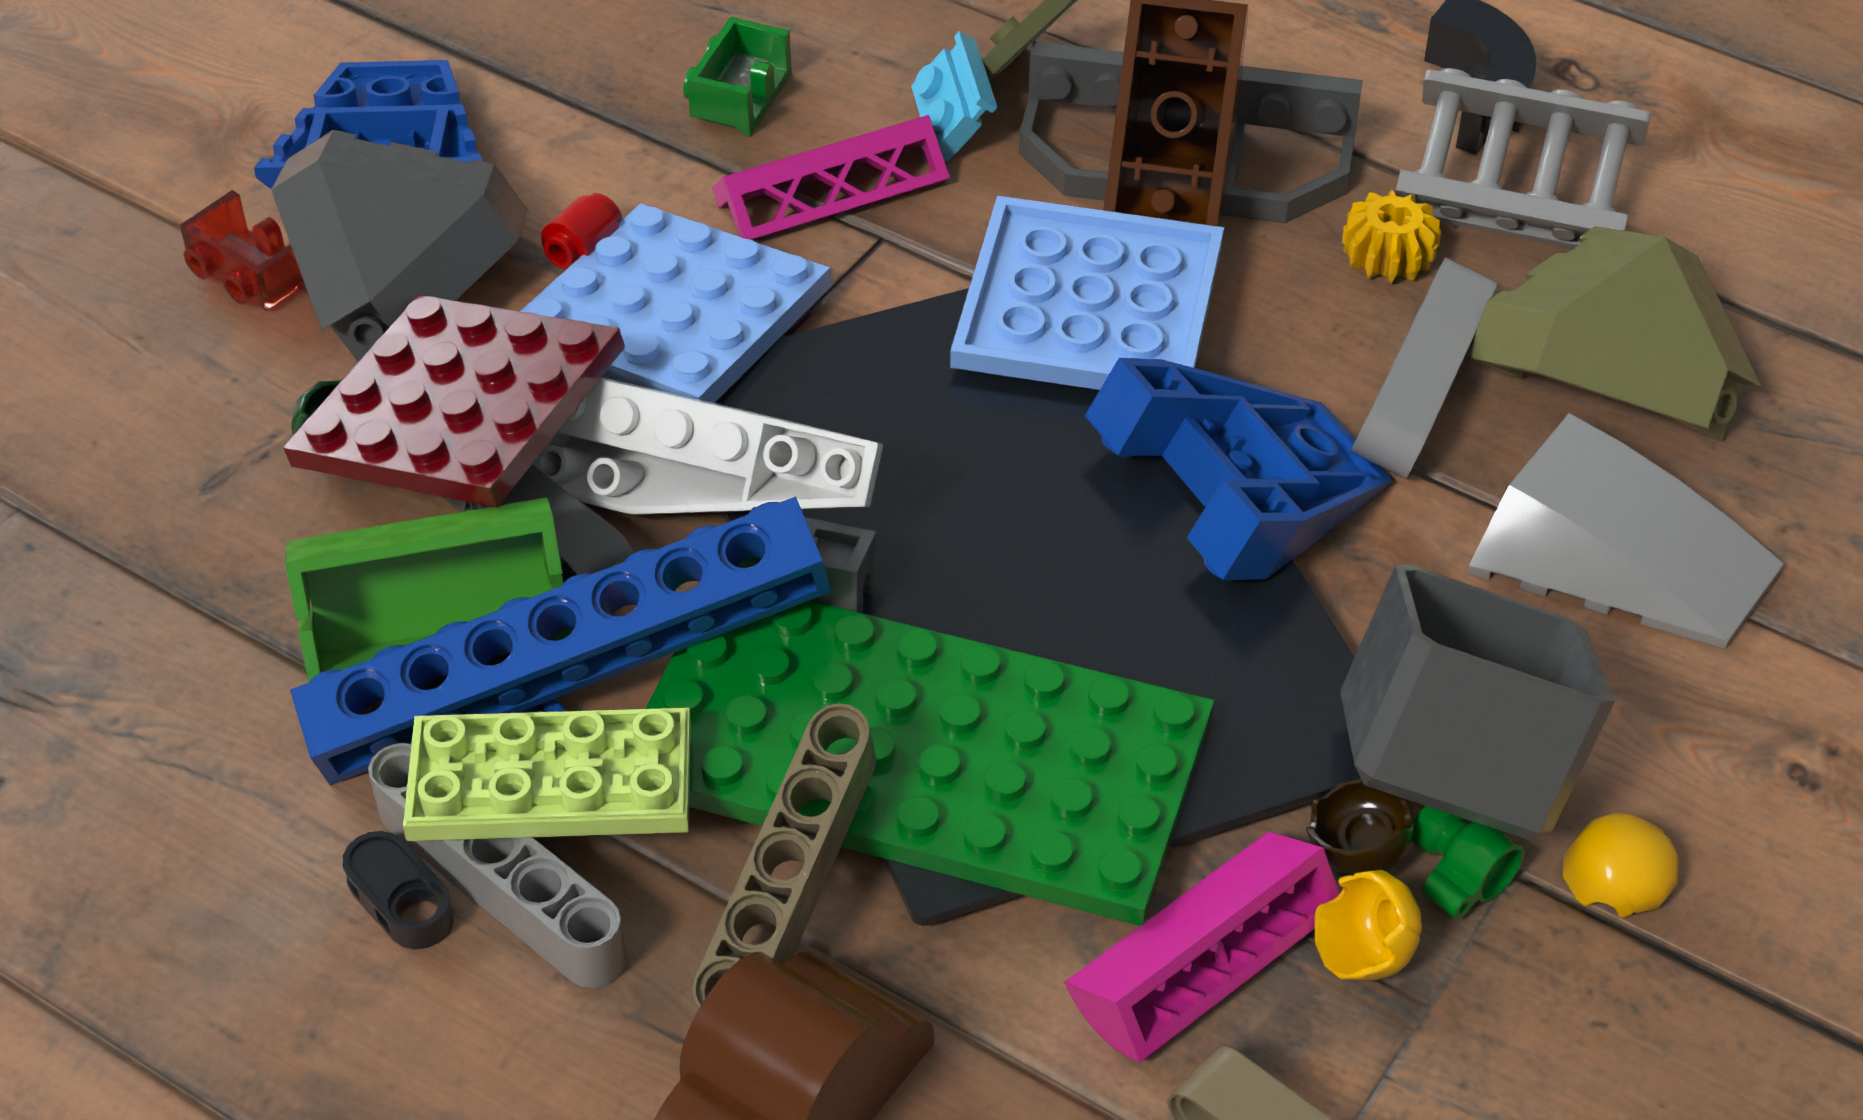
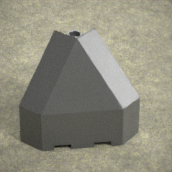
(390, 226)

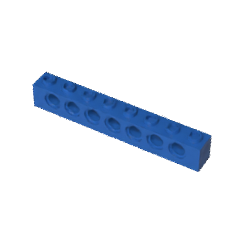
(598, 648)

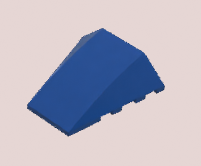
(382, 105)

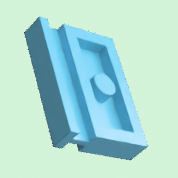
(954, 94)

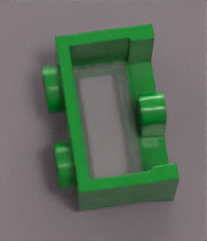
(739, 74)

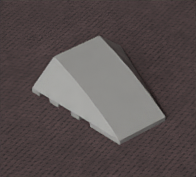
(1624, 537)

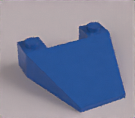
(1256, 457)

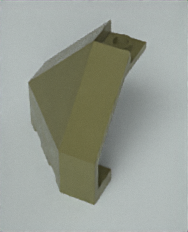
(1623, 322)

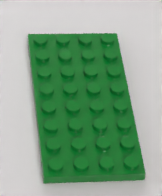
(982, 752)

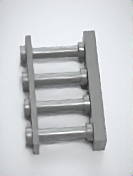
(1538, 213)

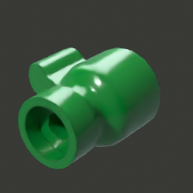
(1474, 864)

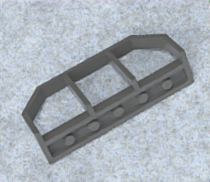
(1266, 100)

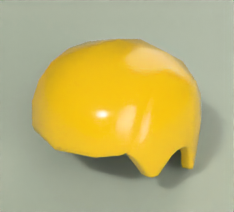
(1621, 864)
(1368, 927)

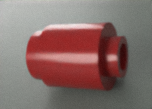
(579, 229)

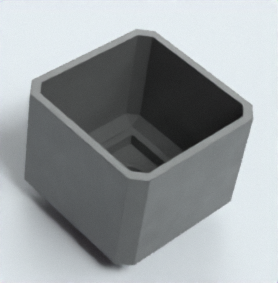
(1473, 702)

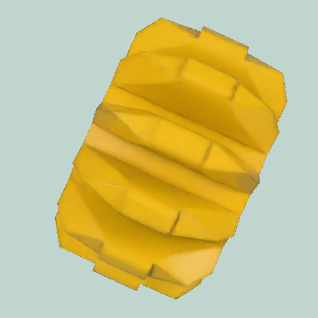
(1391, 236)

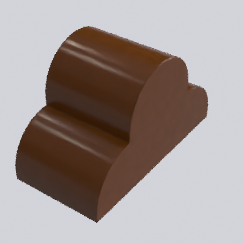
(1177, 109)
(794, 1046)

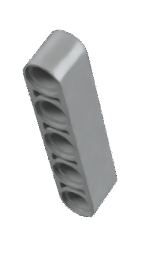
(1424, 368)
(509, 882)

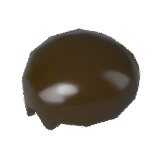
(1361, 828)

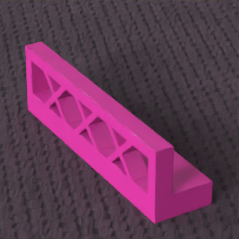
(823, 162)

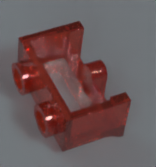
(248, 263)

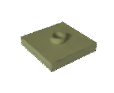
(1016, 37)

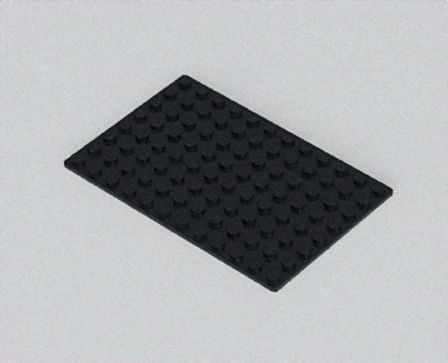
(1038, 539)

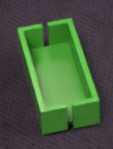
(415, 577)

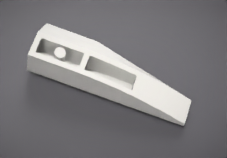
(687, 455)

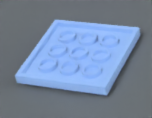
(1079, 288)
(686, 300)

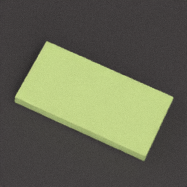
(548, 774)

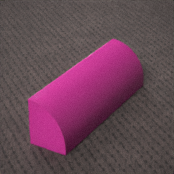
(1204, 944)

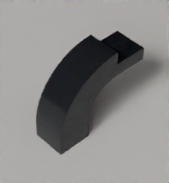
(1484, 45)

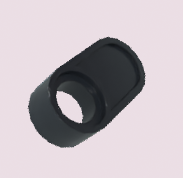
(387, 878)

